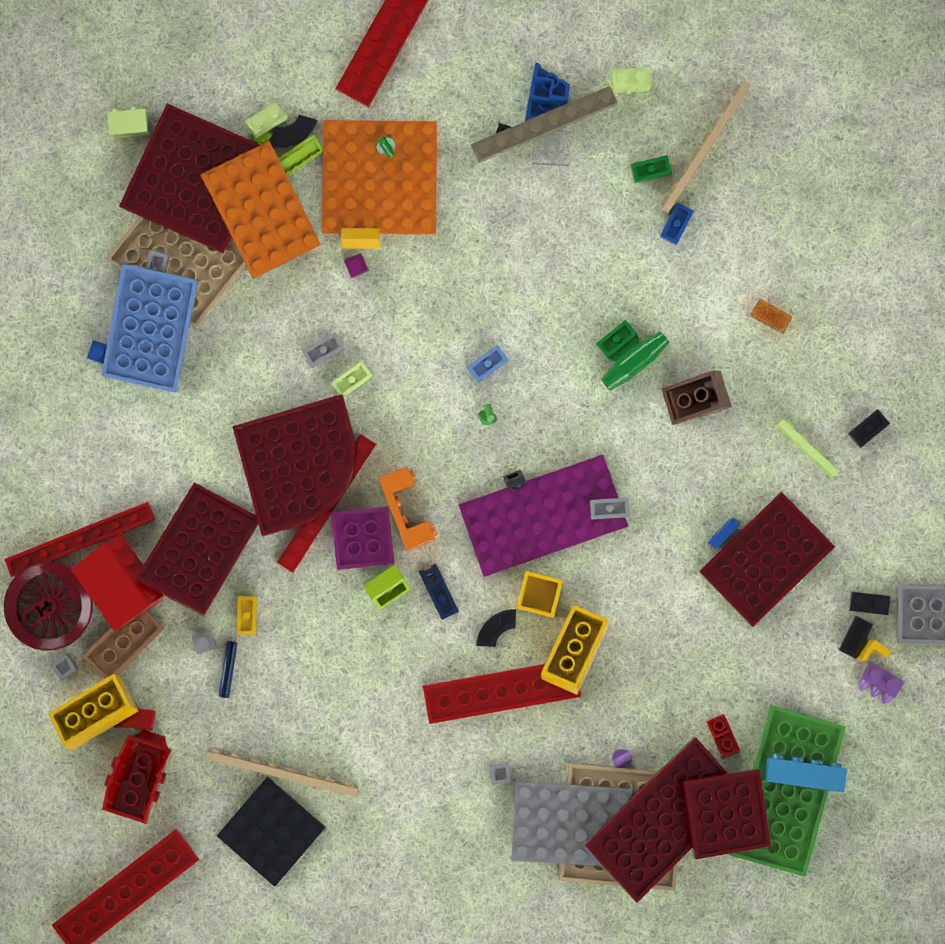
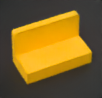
(360, 238)
(875, 647)

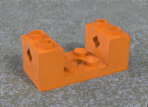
(396, 483)

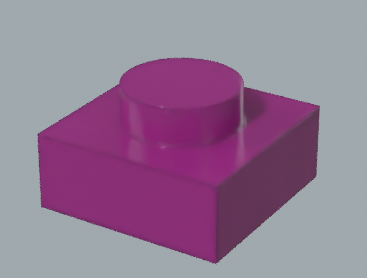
(356, 265)

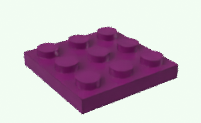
(362, 538)

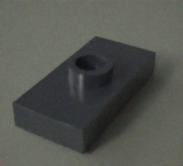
(855, 637)

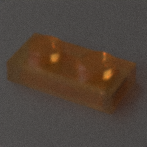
(771, 316)

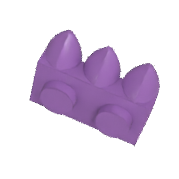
(881, 681)

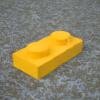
(246, 615)

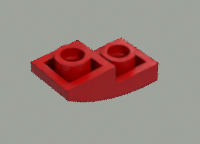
(140, 720)
(723, 736)

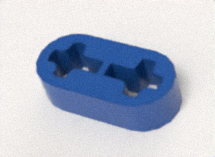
(723, 532)

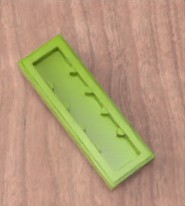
(301, 155)

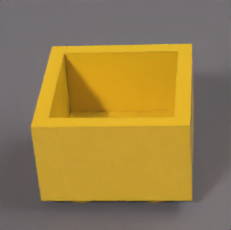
(539, 594)

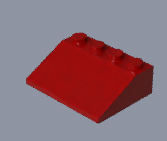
(111, 582)

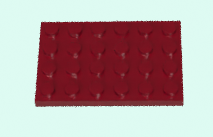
(198, 549)
(766, 559)

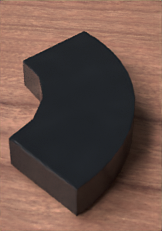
(293, 133)
(495, 627)

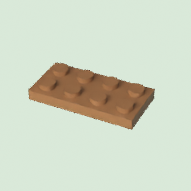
(119, 648)

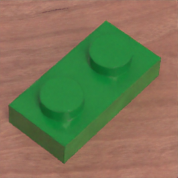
(651, 169)

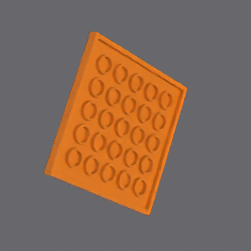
(375, 190)

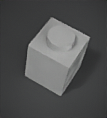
(204, 642)

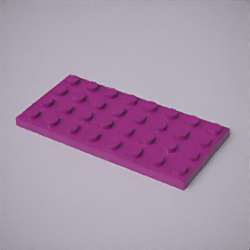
(540, 516)

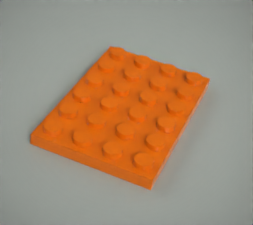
(260, 209)

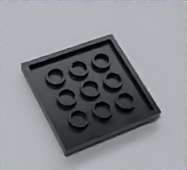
(271, 831)

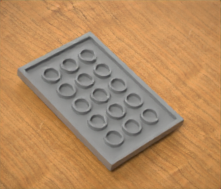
(559, 819)

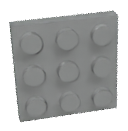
(920, 614)

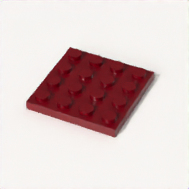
(726, 813)

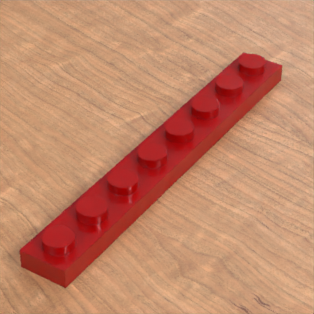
(307, 533)
(81, 538)

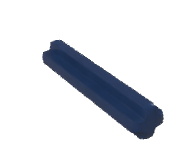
(228, 667)

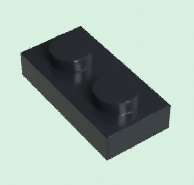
(868, 428)
(869, 603)

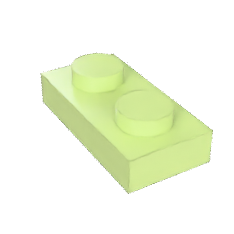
(265, 120)
(352, 379)

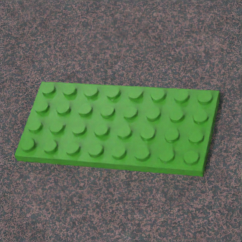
(791, 809)

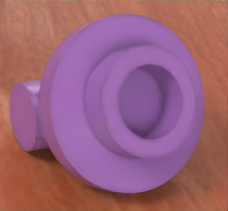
(622, 758)

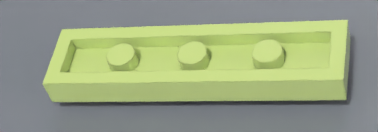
(813, 453)

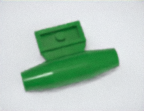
(628, 353)

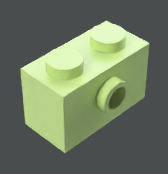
(631, 80)
(128, 123)

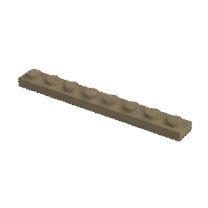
(544, 124)

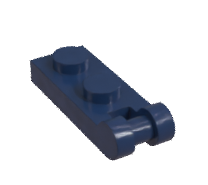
(439, 592)

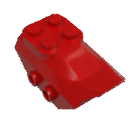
(137, 776)

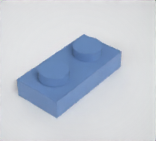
(487, 363)

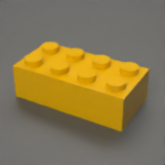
(575, 649)
(93, 712)

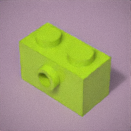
(387, 587)

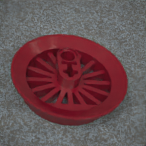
(74, 589)

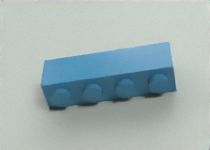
(805, 774)

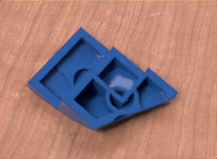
(545, 92)

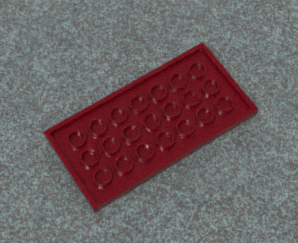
(653, 826)

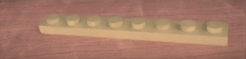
(708, 140)
(290, 774)

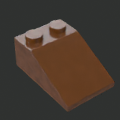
(696, 397)

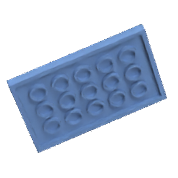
(149, 327)

